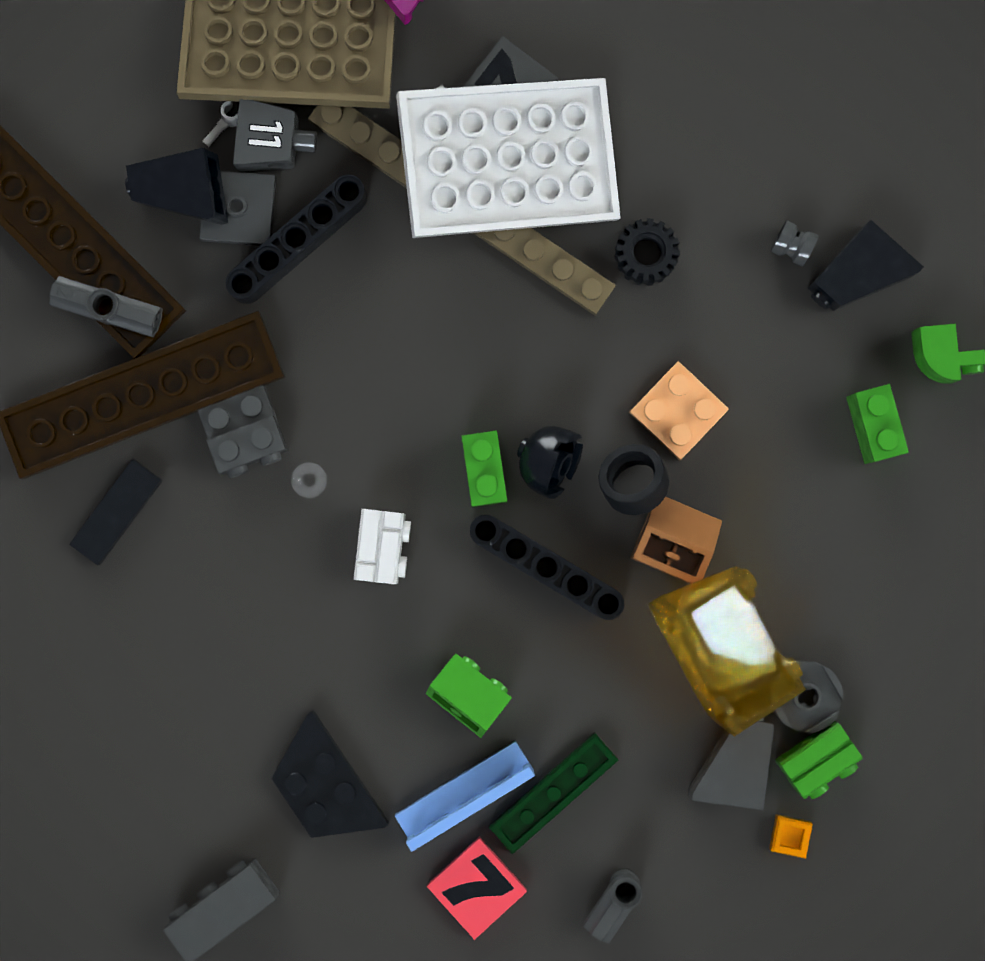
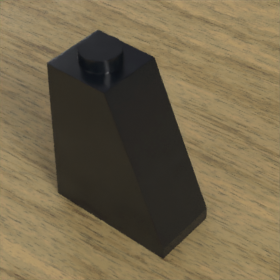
(180, 184)
(863, 268)

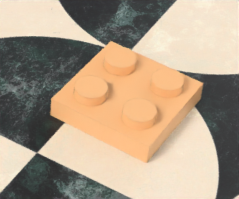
(679, 410)

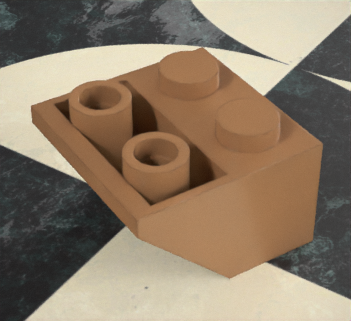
(677, 540)

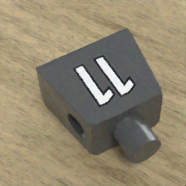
(269, 138)

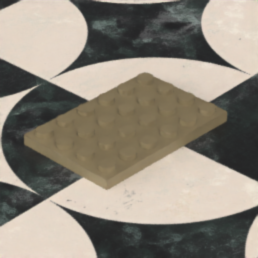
(288, 52)

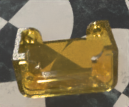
(726, 649)

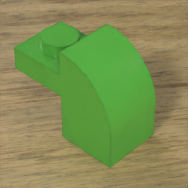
(938, 354)

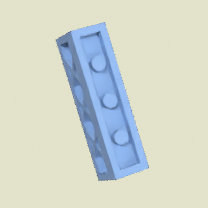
(464, 795)

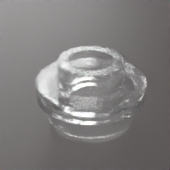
(298, 477)

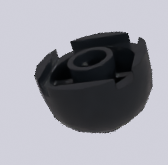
(549, 458)

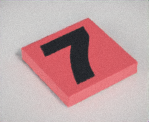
(476, 888)

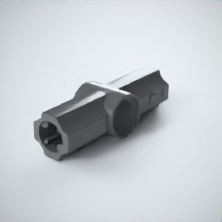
(86, 299)

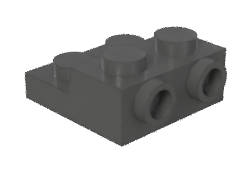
(243, 432)

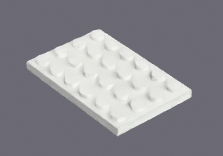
(508, 156)

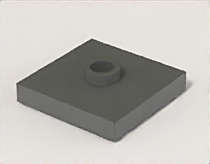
(248, 208)

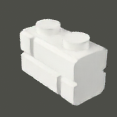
(381, 546)

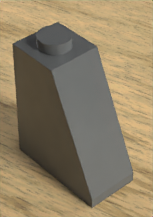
(736, 769)

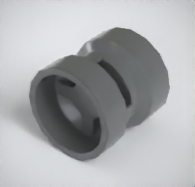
(794, 243)

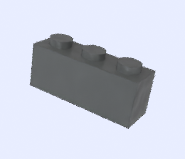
(220, 909)

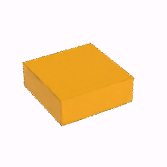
(790, 836)

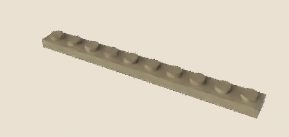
(521, 245)

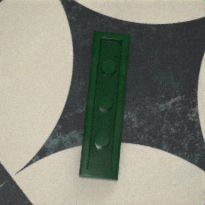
(553, 793)

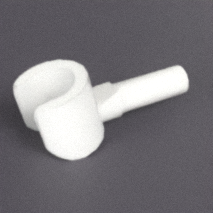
(222, 124)

